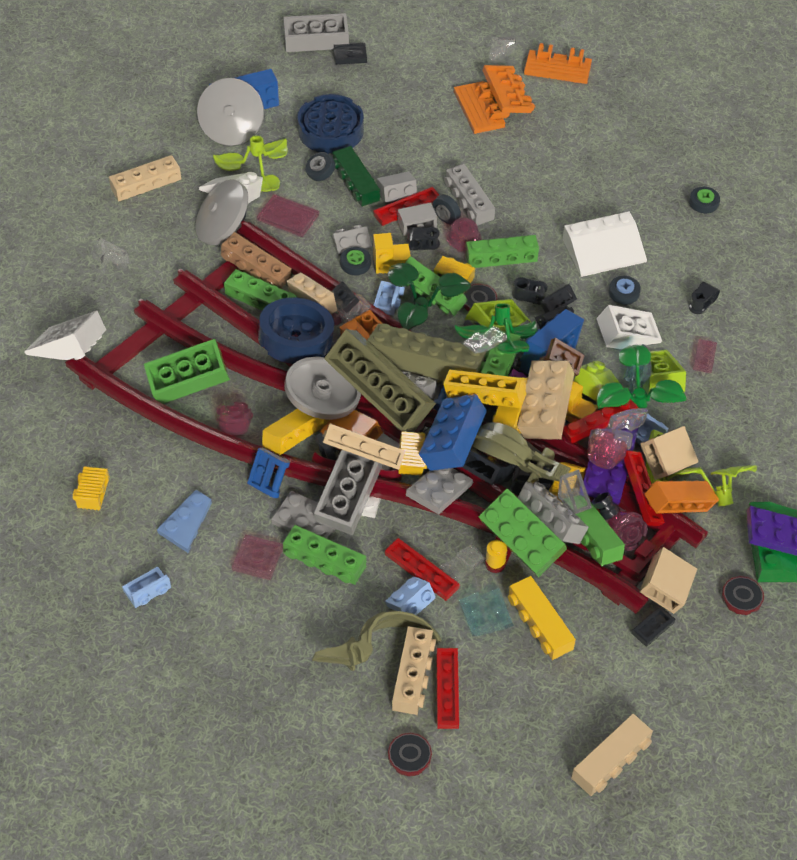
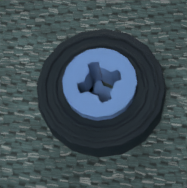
(624, 290)

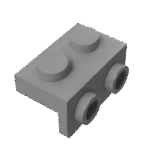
(352, 238)

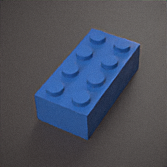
(266, 86)
(564, 327)
(453, 432)

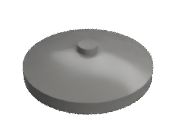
(230, 111)
(221, 212)
(320, 389)

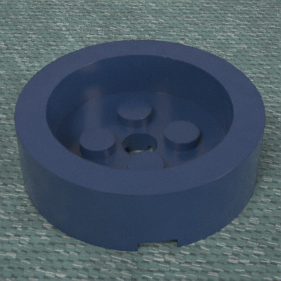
(326, 136)
(292, 316)

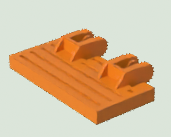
(558, 67)
(508, 89)
(479, 107)

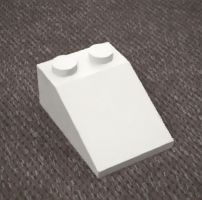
(249, 180)
(627, 327)

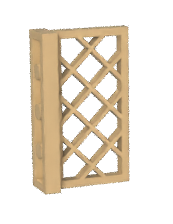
(363, 446)

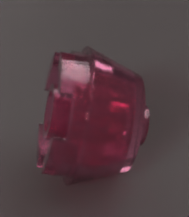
(462, 231)
(234, 419)
(605, 450)
(629, 528)

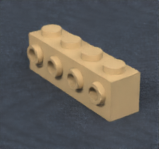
(145, 178)
(412, 671)
(612, 755)

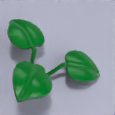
(502, 317)
(615, 395)

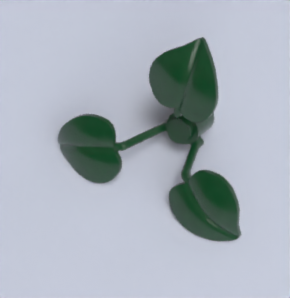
(415, 314)

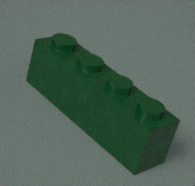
(356, 176)

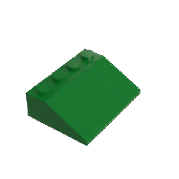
(770, 563)

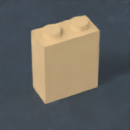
(669, 453)
(668, 580)

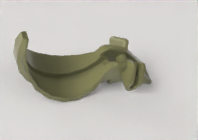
(509, 445)
(357, 652)

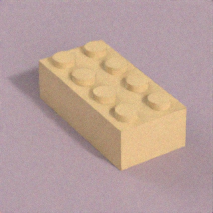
(546, 400)

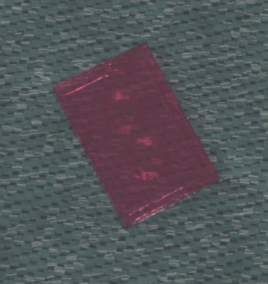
(288, 215)

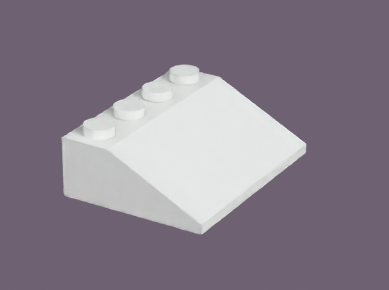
(604, 243)
(69, 338)

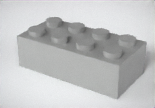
(315, 32)
(347, 492)

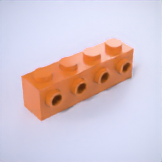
(681, 496)

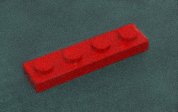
(390, 212)
(598, 420)
(641, 484)
(422, 568)
(447, 688)

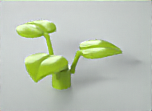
(274, 150)
(723, 491)

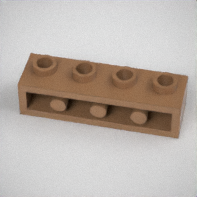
(255, 261)

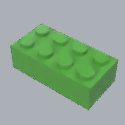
(186, 372)
(523, 532)

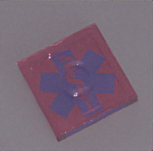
(257, 557)

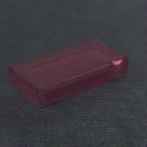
(705, 356)

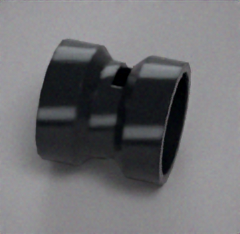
(605, 505)

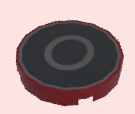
(479, 293)
(742, 595)
(409, 754)

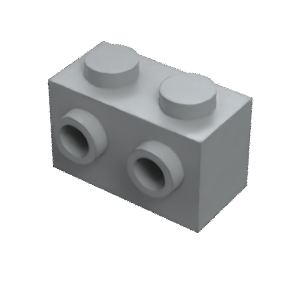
(397, 186)
(417, 216)

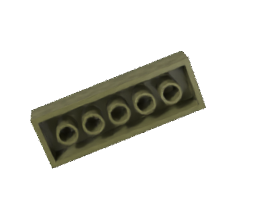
(424, 353)
(379, 381)

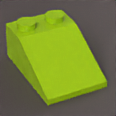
(482, 313)
(664, 367)
(594, 377)

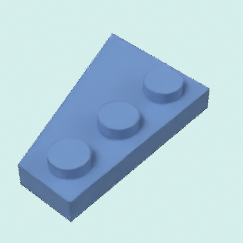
(185, 521)

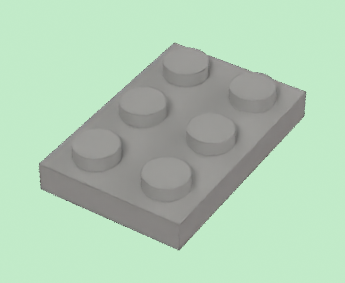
(439, 488)
(300, 512)

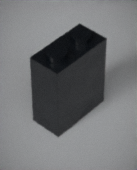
(488, 467)

